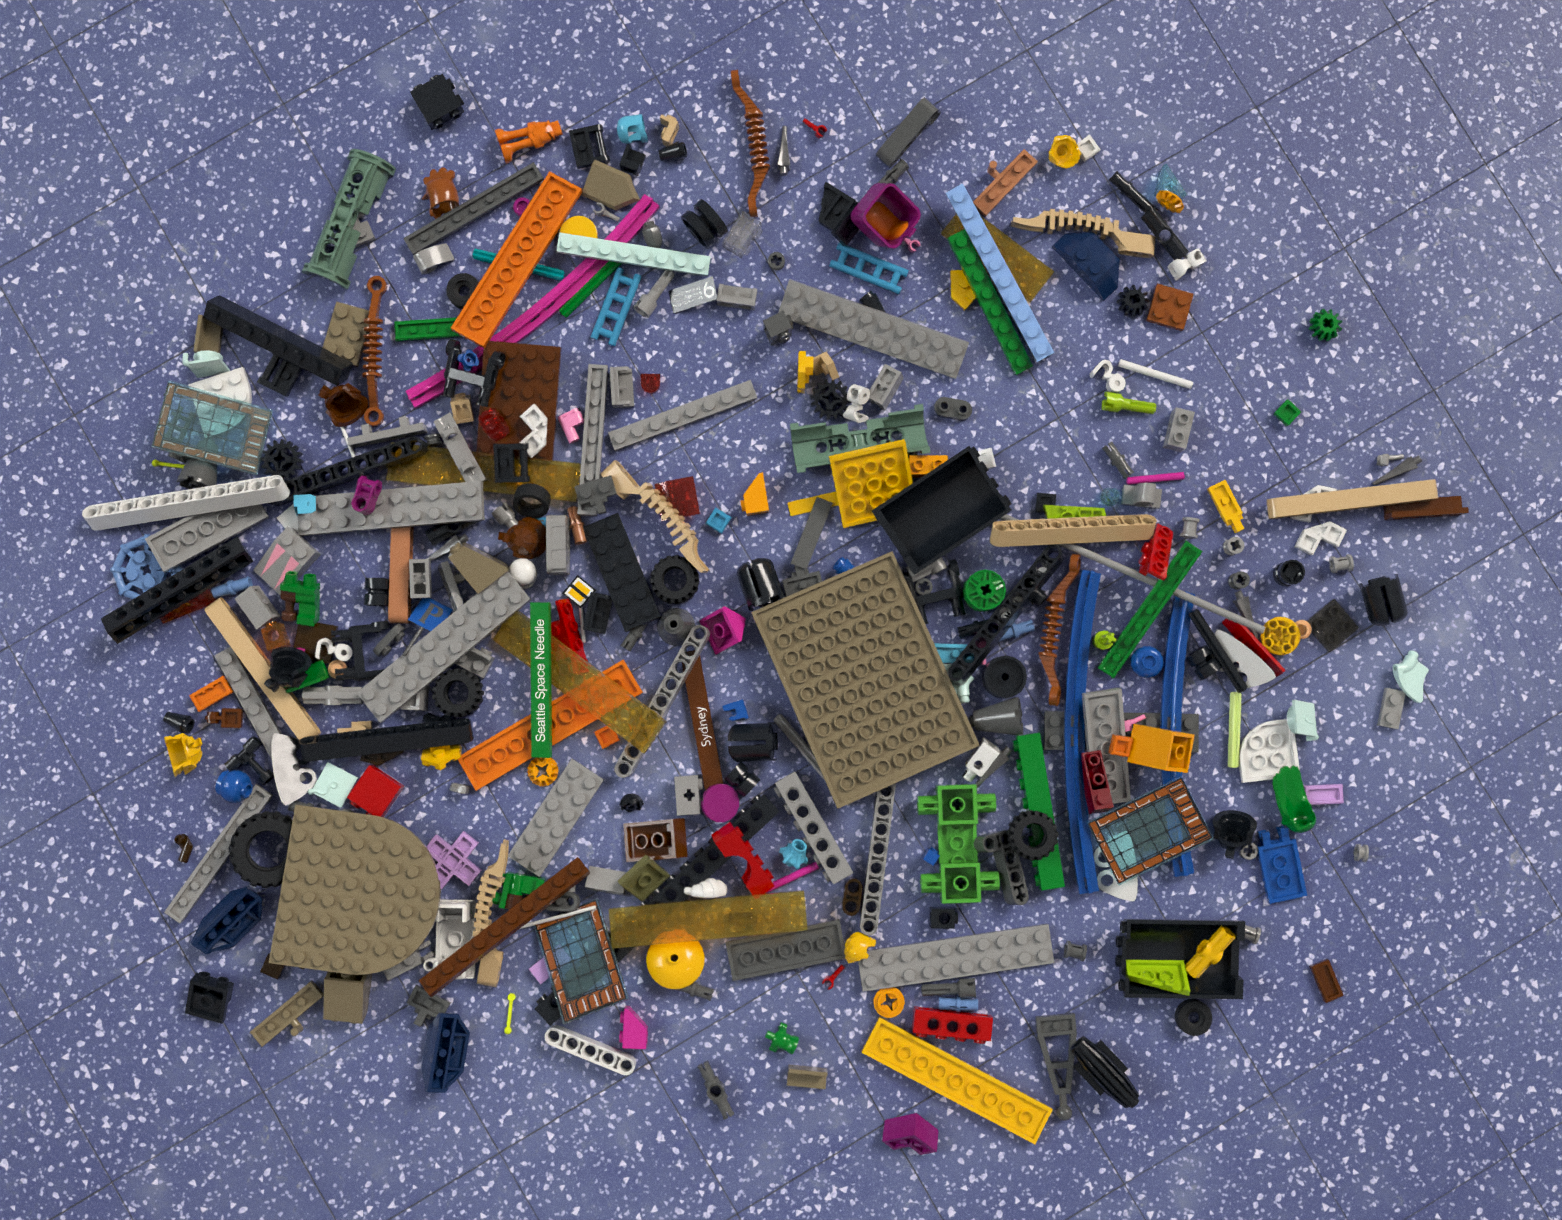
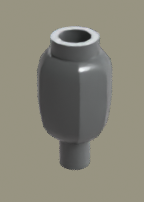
(652, 235)

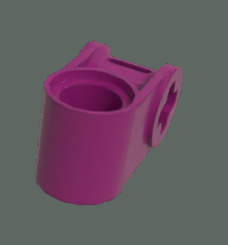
(367, 494)

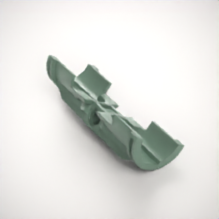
(339, 263)
(805, 438)

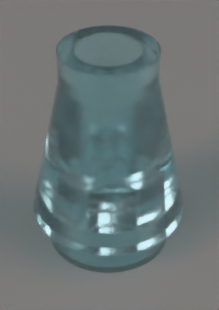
(1107, 499)

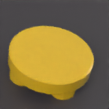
(579, 226)
(1280, 635)

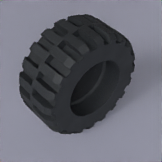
(240, 846)

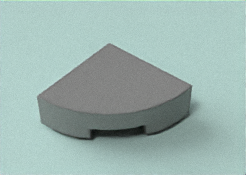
(460, 788)

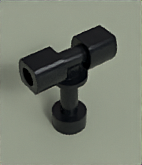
(247, 757)

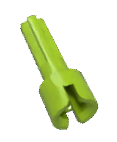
(1116, 402)
(1103, 640)

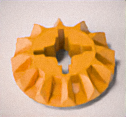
(1170, 201)
(543, 780)
(897, 1005)

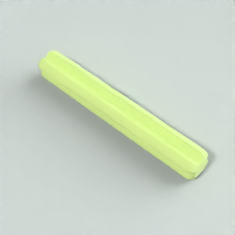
(1234, 730)

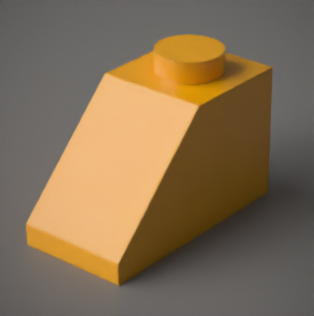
(755, 497)

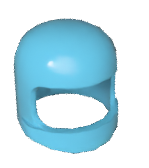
(631, 124)

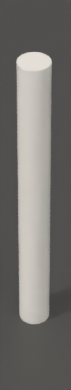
(1156, 374)

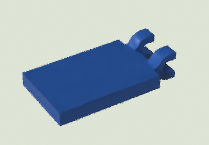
(1280, 866)

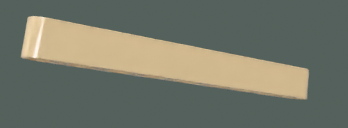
(1352, 499)
(1072, 530)
(259, 666)

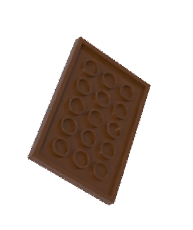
(524, 380)

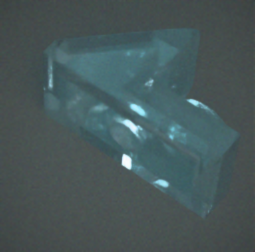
(1168, 181)

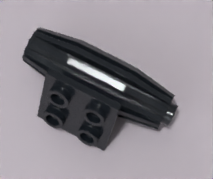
(1104, 1071)

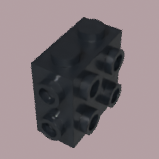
(438, 101)

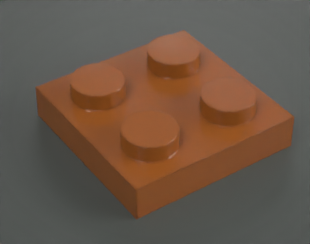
(1169, 307)

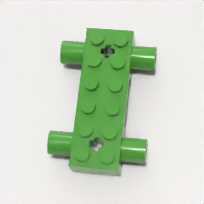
(956, 843)

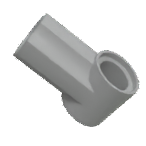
(933, 568)

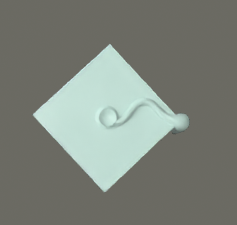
(206, 363)
(1302, 719)
(333, 785)

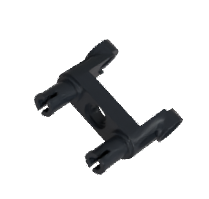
(485, 382)
(952, 594)
(353, 635)

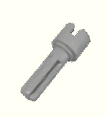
(647, 302)
(505, 515)

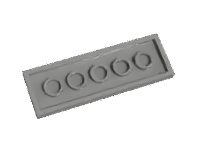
(201, 533)
(1102, 718)
(555, 817)

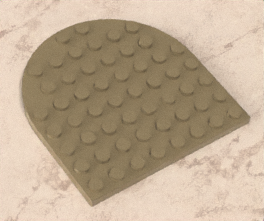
(353, 893)

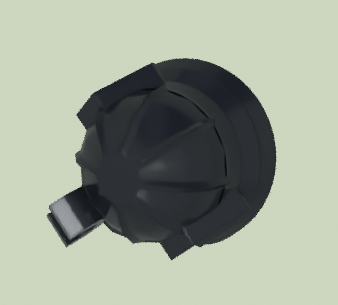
(287, 668)
(1234, 830)

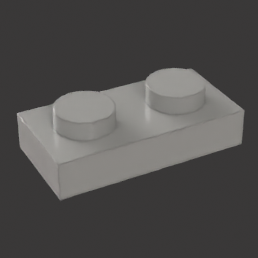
(1391, 708)

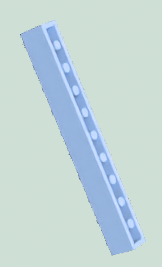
(999, 272)

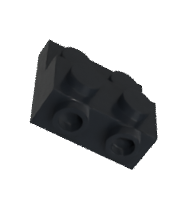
(209, 997)

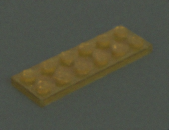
(1026, 269)

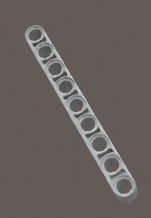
(663, 690)
(879, 858)

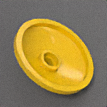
(679, 973)

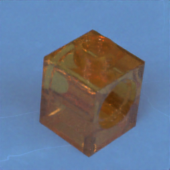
(282, 641)

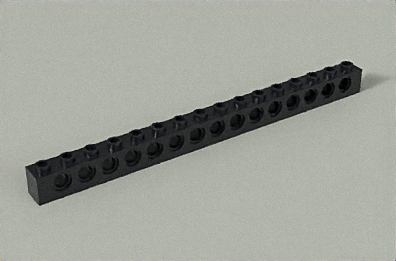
(551, 1013)

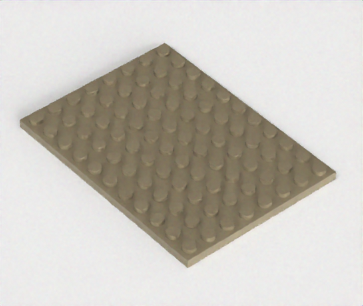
(865, 679)

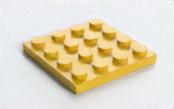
(868, 479)

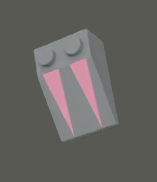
(286, 554)

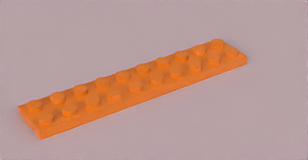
(516, 259)
(513, 745)

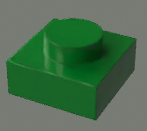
(1287, 412)

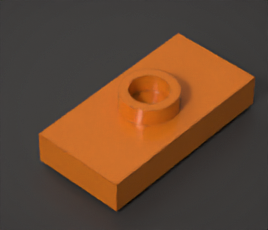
(211, 693)

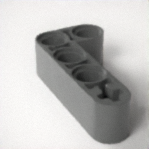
(906, 133)
(1005, 868)

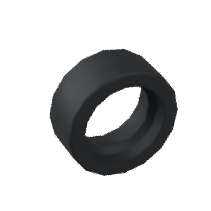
(531, 491)

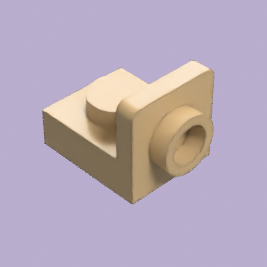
(669, 132)
(824, 364)
(462, 408)

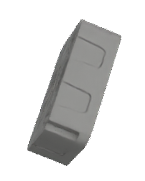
(557, 544)

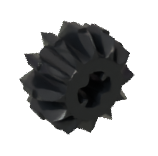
(1125, 301)

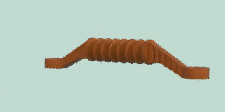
(761, 168)
(372, 376)
(1056, 598)

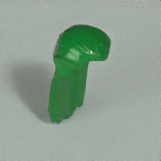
(1292, 800)

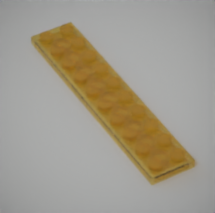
(439, 468)
(586, 685)
(708, 919)

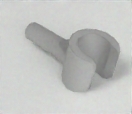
(604, 212)
(1383, 460)

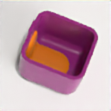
(886, 215)

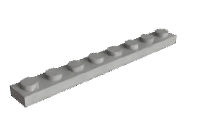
(682, 415)
(593, 430)
(250, 699)
(215, 857)

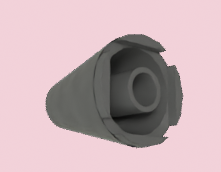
(197, 474)
(677, 635)
(999, 718)

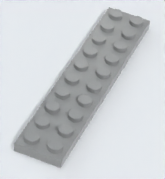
(873, 329)
(396, 509)
(443, 646)
(956, 957)

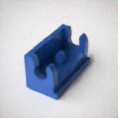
(740, 710)

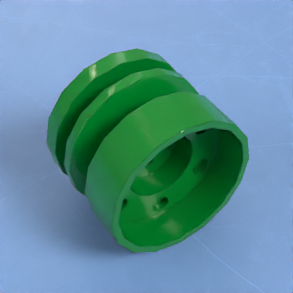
(973, 594)

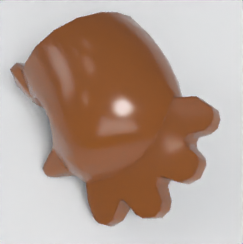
(441, 191)

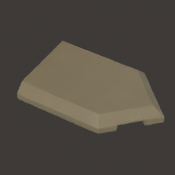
(609, 186)

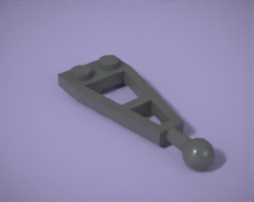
(1052, 1026)

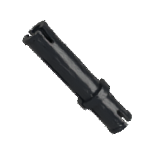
(1130, 191)

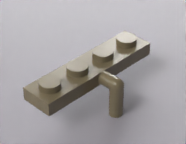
(287, 1014)

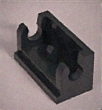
(597, 613)

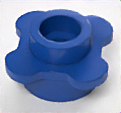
(469, 354)

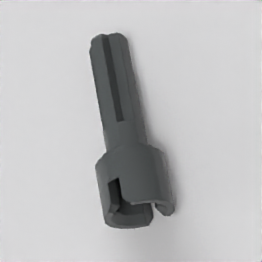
(964, 989)

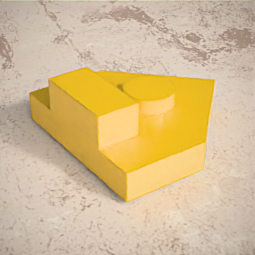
(960, 289)
(805, 368)
(440, 755)

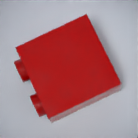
(375, 791)

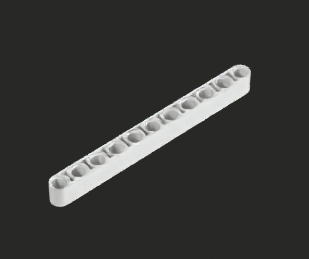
(186, 502)

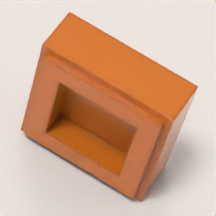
(606, 737)
(1120, 745)

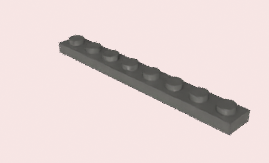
(474, 208)

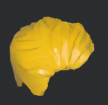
(1064, 152)
(857, 946)

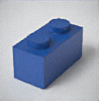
(930, 856)

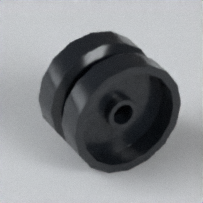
(704, 223)
(1015, 677)

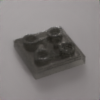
(1331, 625)

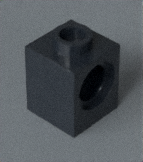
(935, 912)

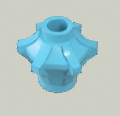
(794, 853)

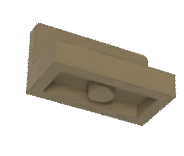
(207, 336)
(807, 1076)

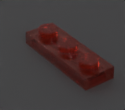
(199, 602)

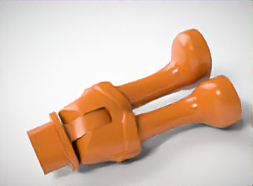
(538, 135)

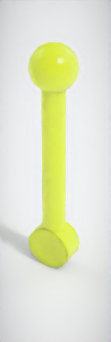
(155, 463)
(511, 997)

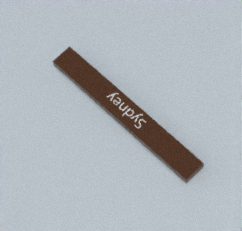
(703, 724)

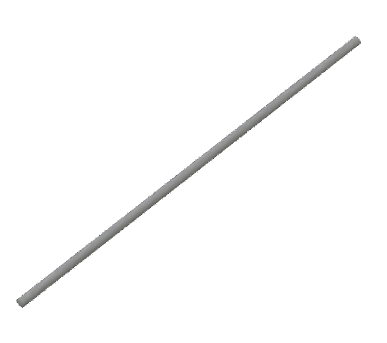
(1151, 581)

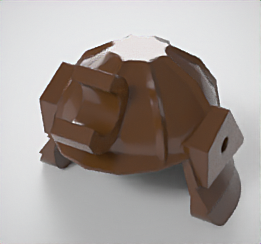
(344, 404)
(526, 538)

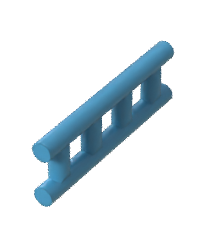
(873, 279)
(612, 295)

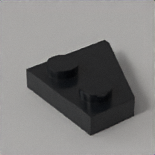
(834, 206)

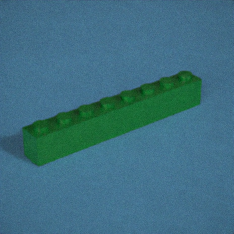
(1037, 798)

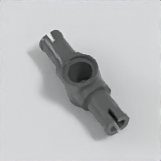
(718, 1099)

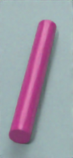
(1155, 478)
(795, 875)

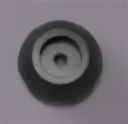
(631, 802)

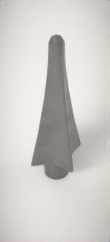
(783, 160)
(1407, 465)
(446, 548)
(1243, 605)
(998, 762)

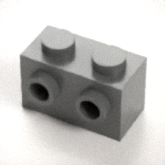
(778, 328)

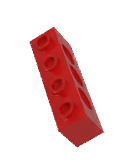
(983, 1023)

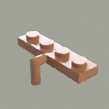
(1003, 182)

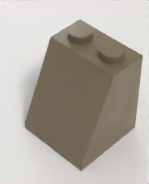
(476, 565)
(346, 997)

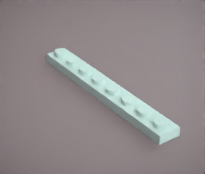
(633, 254)

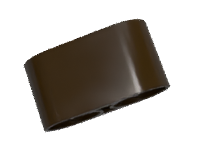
(852, 896)

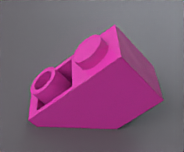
(634, 1030)

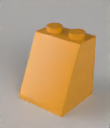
(1161, 748)

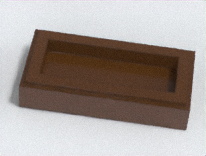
(1326, 980)

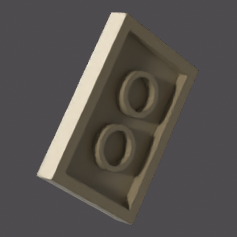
(347, 332)

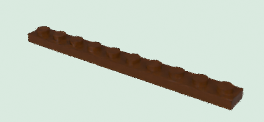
(504, 927)

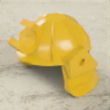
(183, 752)

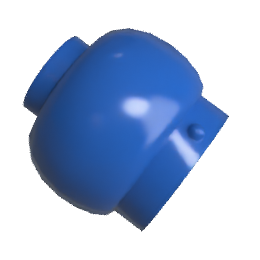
(1146, 662)
(234, 786)

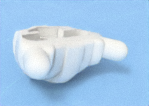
(707, 889)

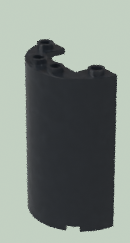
(942, 509)
(1179, 941)

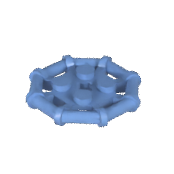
(135, 566)

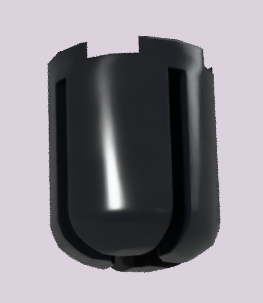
(759, 583)
(1393, 598)
(755, 752)

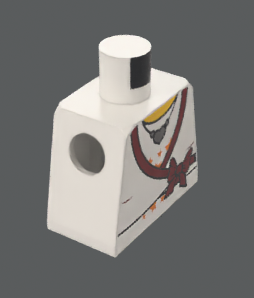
(986, 753)

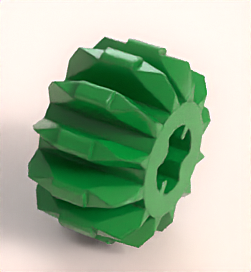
(1332, 322)

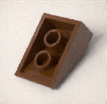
(655, 839)

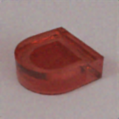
(650, 383)

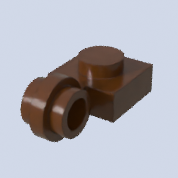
(229, 719)

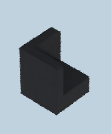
(632, 161)

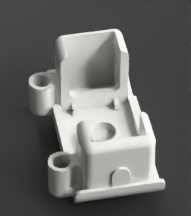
(453, 931)

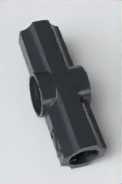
(1156, 224)
(443, 531)

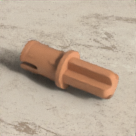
(576, 526)

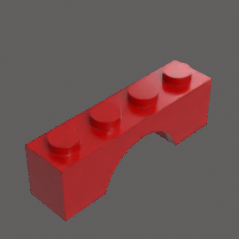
(730, 843)

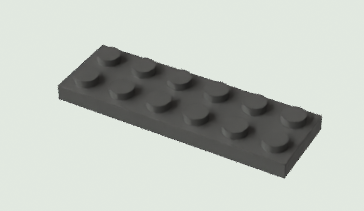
(785, 950)

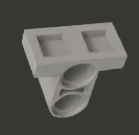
(1141, 495)

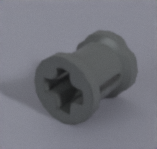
(1244, 583)
(1075, 951)

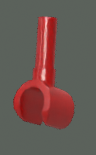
(815, 128)
(834, 975)

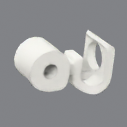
(1192, 260)
(1115, 382)
(857, 396)
(342, 651)

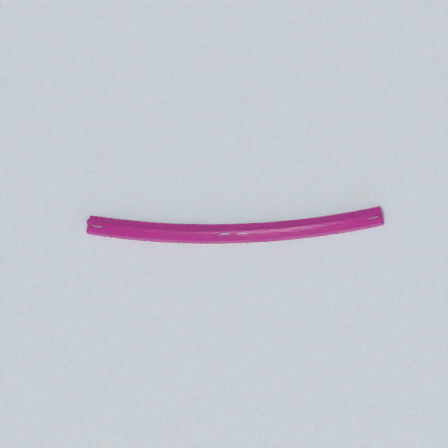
(560, 295)

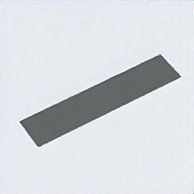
(811, 533)

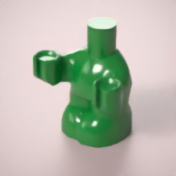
(782, 1040)

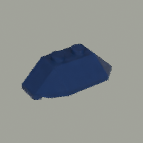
(1091, 261)
(228, 921)
(444, 1052)

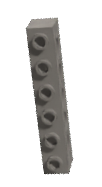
(842, 867)

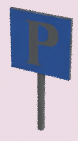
(427, 616)

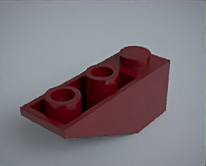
(1096, 783)

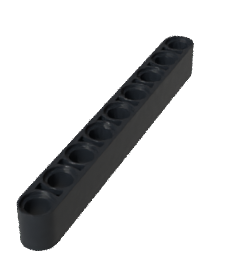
(353, 465)
(1005, 623)
(386, 739)

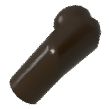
(186, 846)

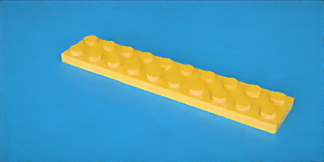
(957, 1080)

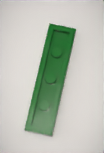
(424, 329)

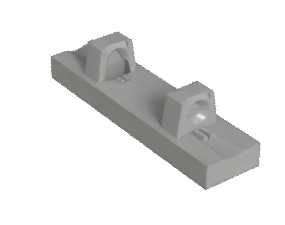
(370, 437)
(459, 449)
(450, 581)

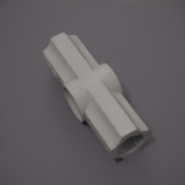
(331, 695)

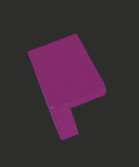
(910, 1132)

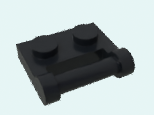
(582, 145)
(284, 378)
(505, 462)

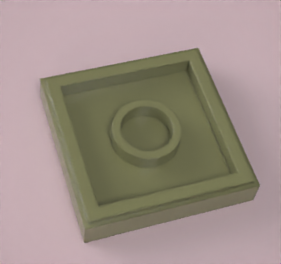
(643, 878)

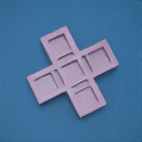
(454, 859)

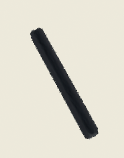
(1218, 651)

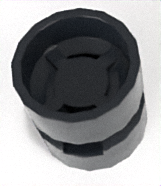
(1289, 573)
(376, 592)
(1203, 662)
(748, 782)

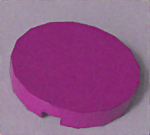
(720, 803)

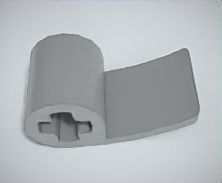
(431, 257)

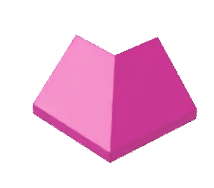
(724, 627)

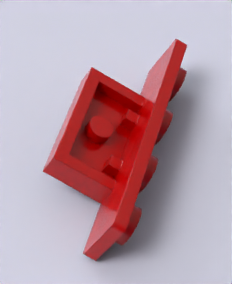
(1156, 553)
(567, 628)
(1246, 637)

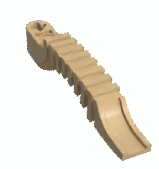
(1128, 242)
(627, 485)
(490, 882)

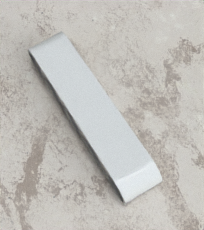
(580, 1049)

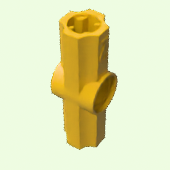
(1209, 951)

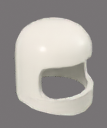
(523, 572)

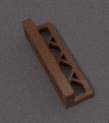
(1434, 508)

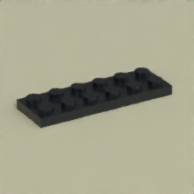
(621, 572)

